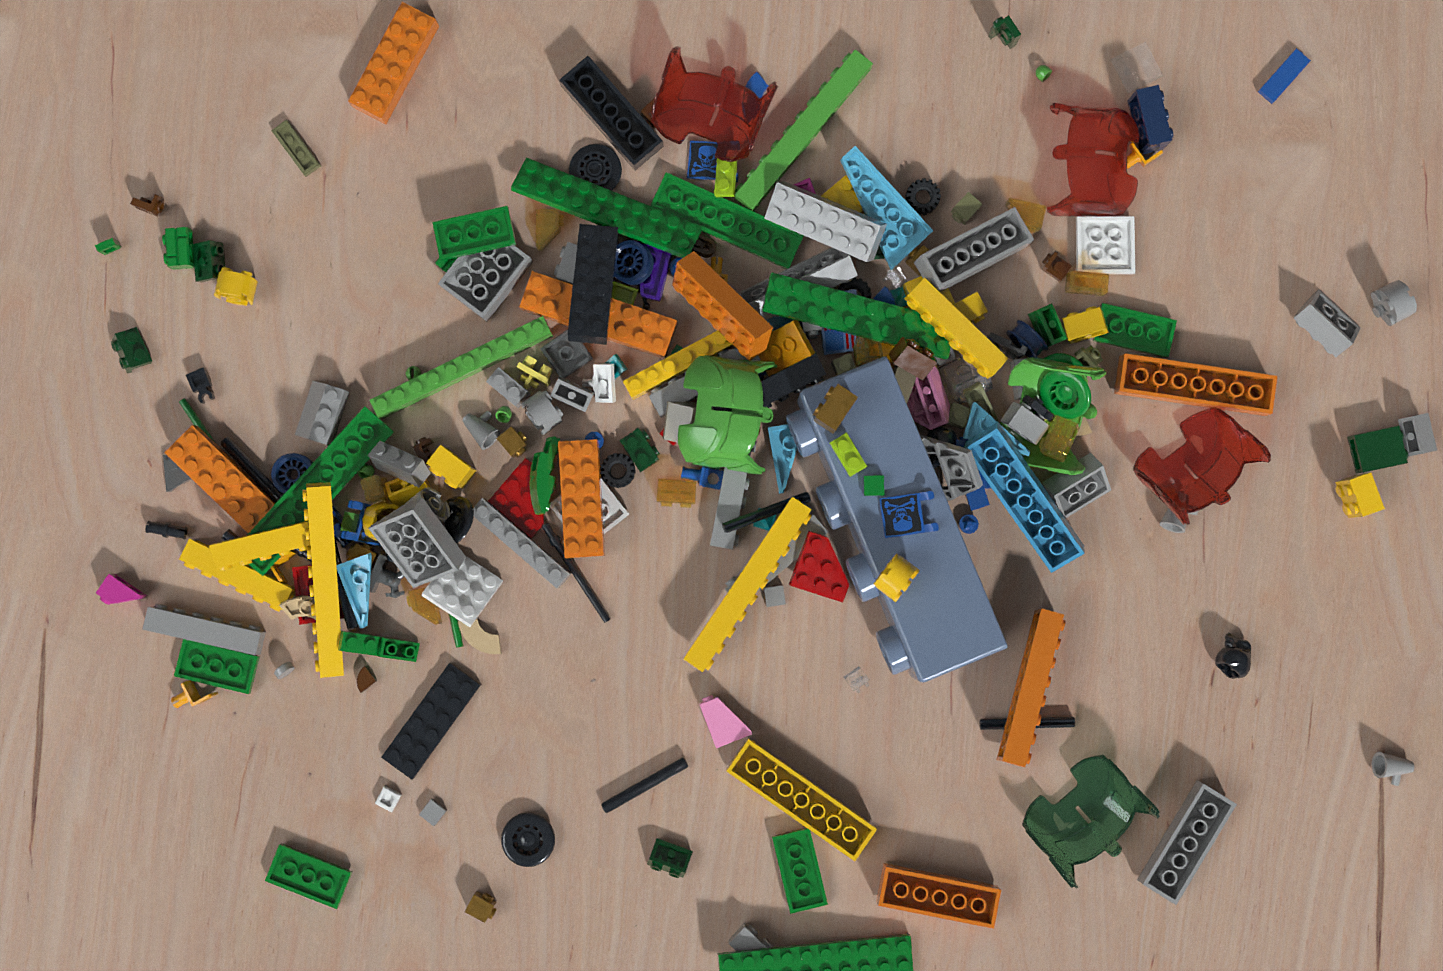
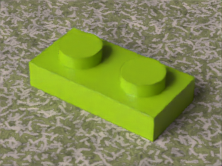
(725, 178)
(848, 454)

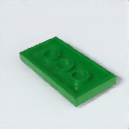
(474, 233)
(1137, 331)
(216, 666)
(799, 870)
(308, 876)

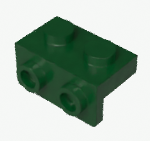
(130, 349)

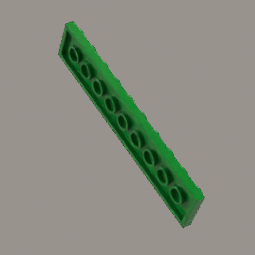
(606, 208)
(850, 313)
(335, 465)
(863, 954)

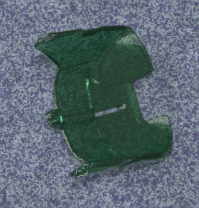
(1105, 799)

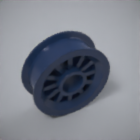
(640, 254)
(1028, 337)
(283, 461)

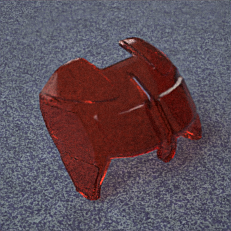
(690, 99)
(1096, 181)
(1213, 451)

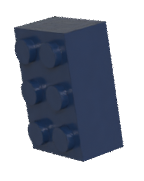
(1151, 118)

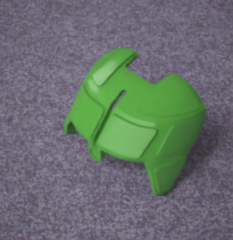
(1029, 375)
(725, 436)

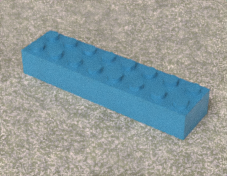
(1025, 498)

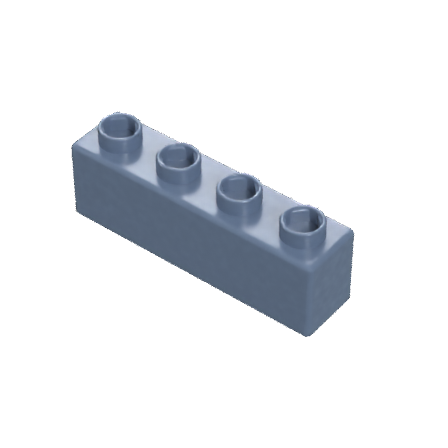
(945, 611)

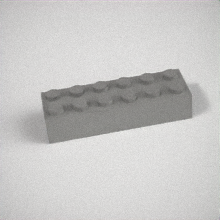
(825, 221)
(974, 250)
(824, 269)
(1186, 842)

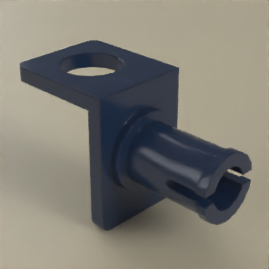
(337, 528)

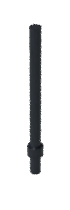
(555, 541)

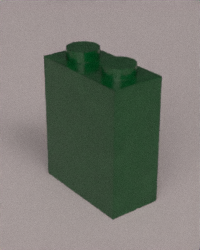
(1378, 449)

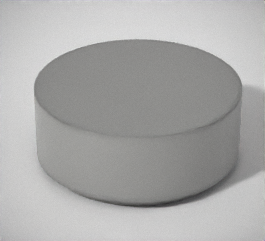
(284, 670)

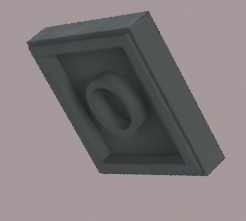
(566, 355)

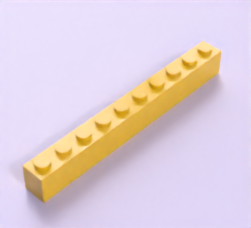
(324, 579)
(747, 584)

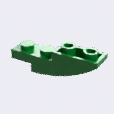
(542, 483)
(378, 646)

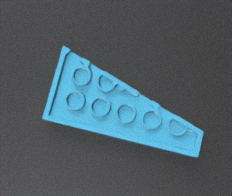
(882, 202)

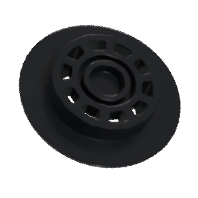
(595, 167)
(460, 517)
(528, 839)

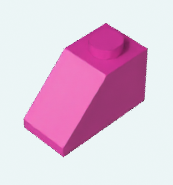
(117, 590)

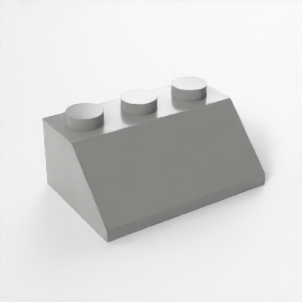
(1327, 323)
(322, 413)
(1079, 490)

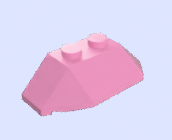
(929, 401)

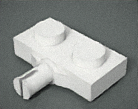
(602, 383)

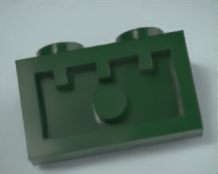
(1008, 31)
(208, 260)
(639, 449)
(669, 858)

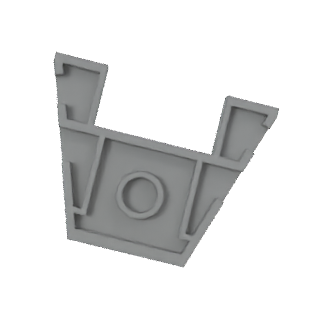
(957, 466)

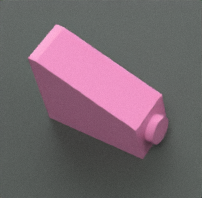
(722, 722)

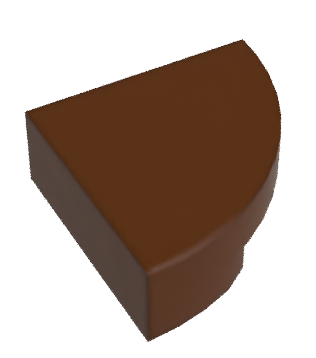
(365, 679)

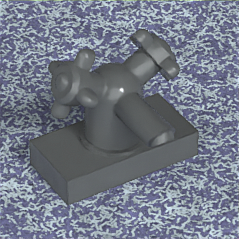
(386, 577)

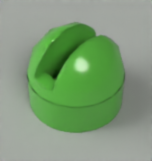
(1043, 72)
(417, 372)
(503, 414)
(366, 471)

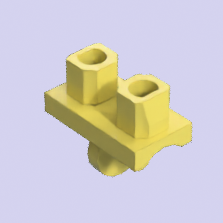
(527, 367)

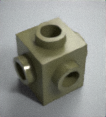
(1089, 356)

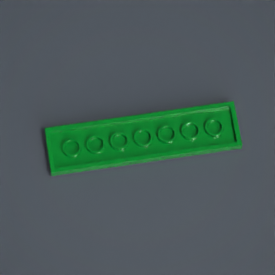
(727, 221)

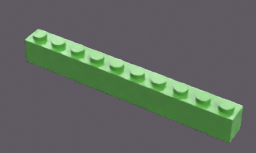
(803, 131)
(461, 368)

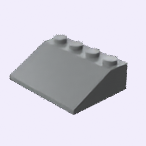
(485, 278)
(418, 543)

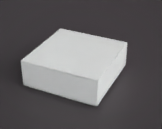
(388, 798)

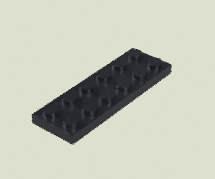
(431, 721)

